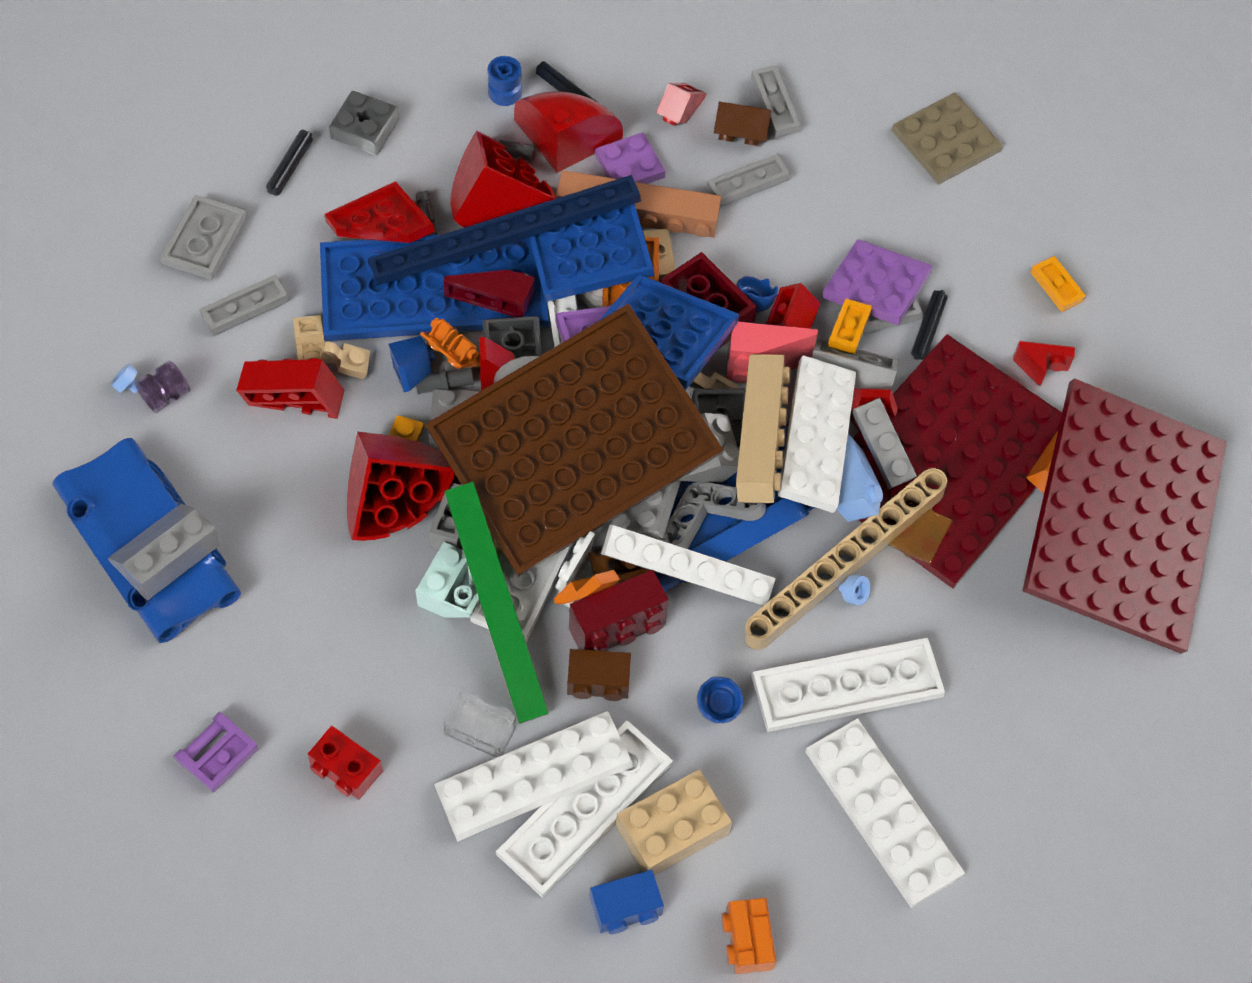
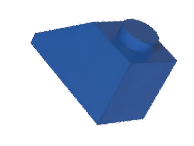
(411, 361)

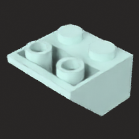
(448, 585)

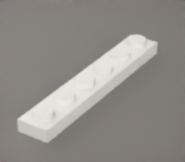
(687, 565)

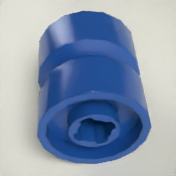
(504, 80)

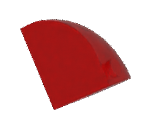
(566, 126)
(493, 183)
(392, 484)

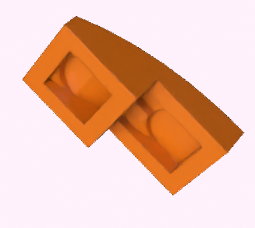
(585, 587)

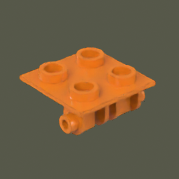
(455, 347)

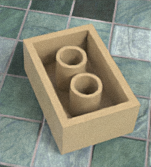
(673, 823)

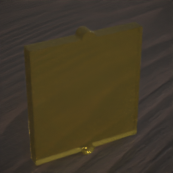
(922, 536)

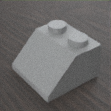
(725, 464)

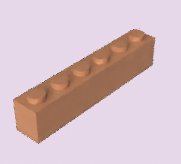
(659, 205)

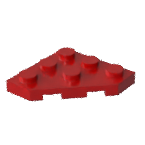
(382, 216)

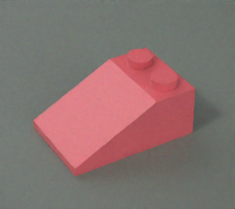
(766, 340)

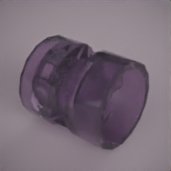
(161, 387)

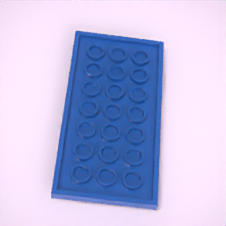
(407, 306)

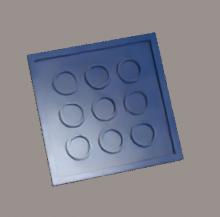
(591, 254)
(679, 324)

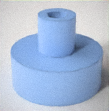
(125, 379)
(855, 589)

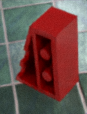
(291, 383)

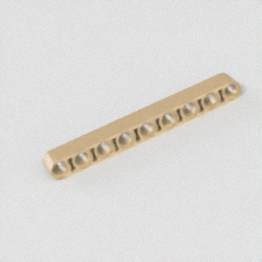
(839, 569)

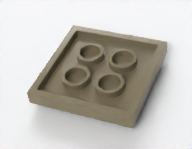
(947, 138)

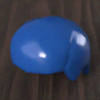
(758, 292)
(720, 700)

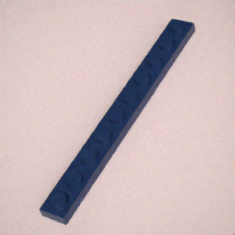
(504, 230)

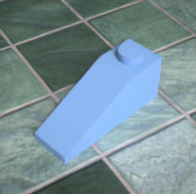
(859, 488)

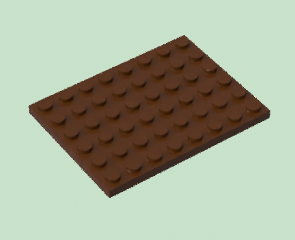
(574, 439)

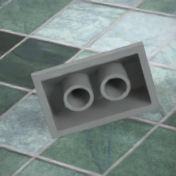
(871, 369)
(165, 550)

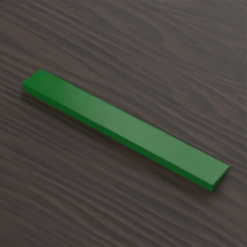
(496, 603)

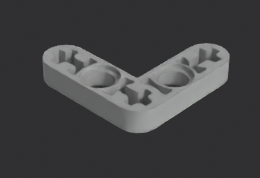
(706, 504)

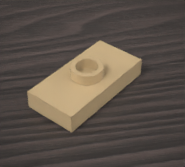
(666, 258)

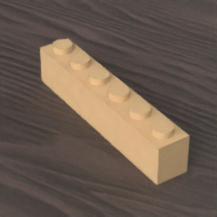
(761, 429)

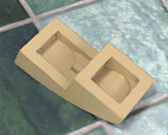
(309, 336)

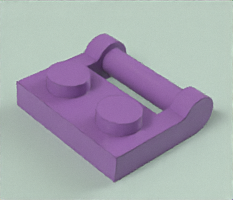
(222, 758)

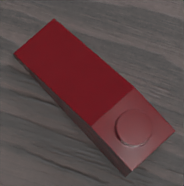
(495, 290)

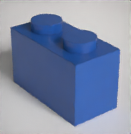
(626, 902)

